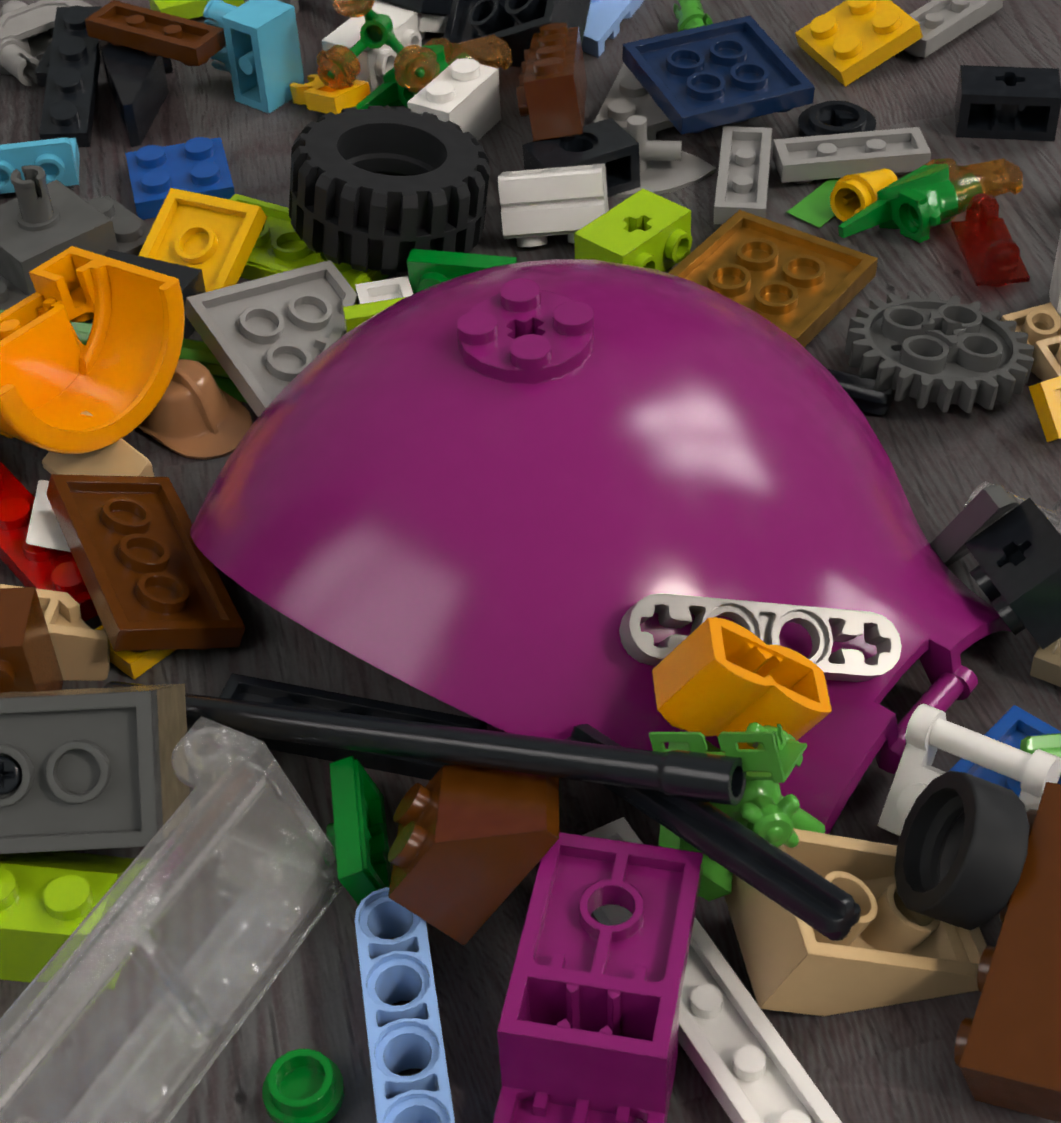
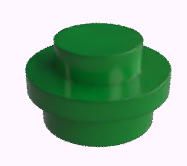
(303, 1088)

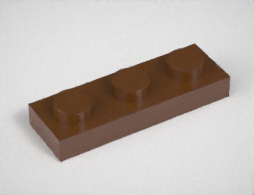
(156, 33)

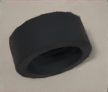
(961, 850)

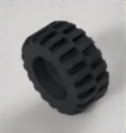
(386, 184)

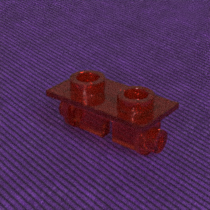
(988, 244)

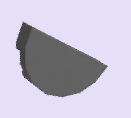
(979, 514)

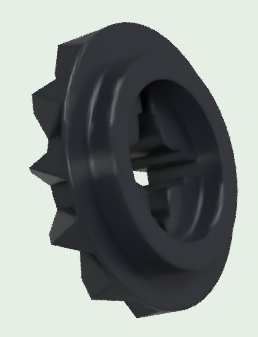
(835, 118)

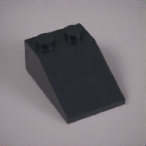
(512, 20)

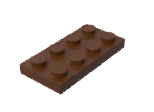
(142, 564)

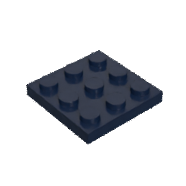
(717, 74)

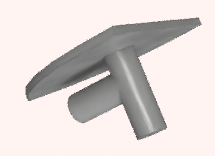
(663, 163)

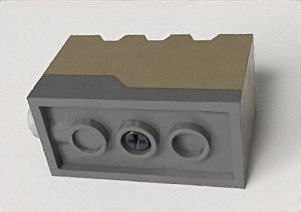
(89, 766)

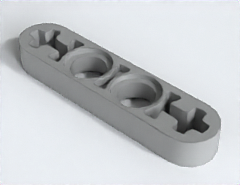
(766, 622)

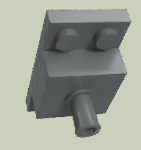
(52, 219)

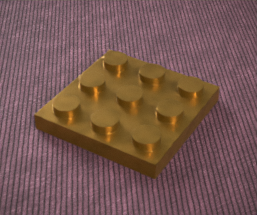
(779, 272)

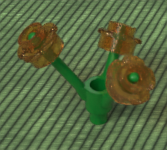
(339, 66)

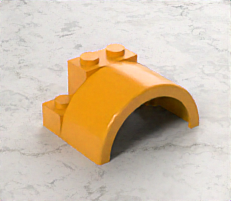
(115, 376)

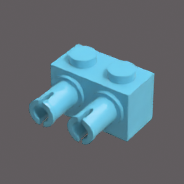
(259, 50)

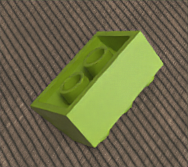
(44, 903)

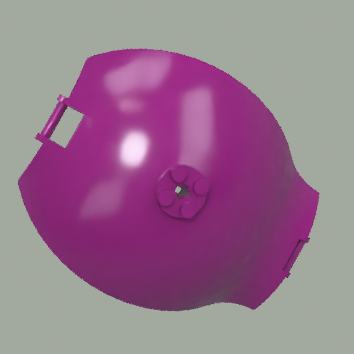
(542, 451)

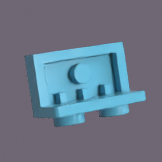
(56, 156)

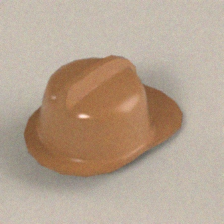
(197, 415)

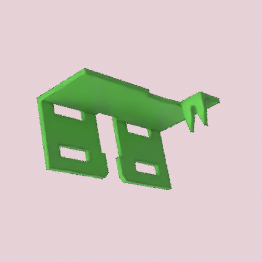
(770, 763)

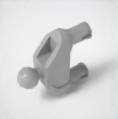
(26, 35)

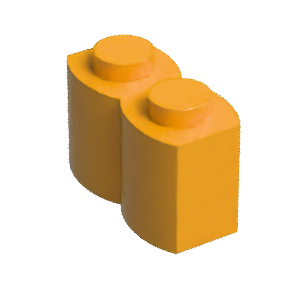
(731, 678)

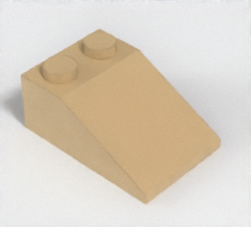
(883, 960)

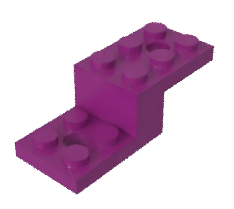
(594, 1003)

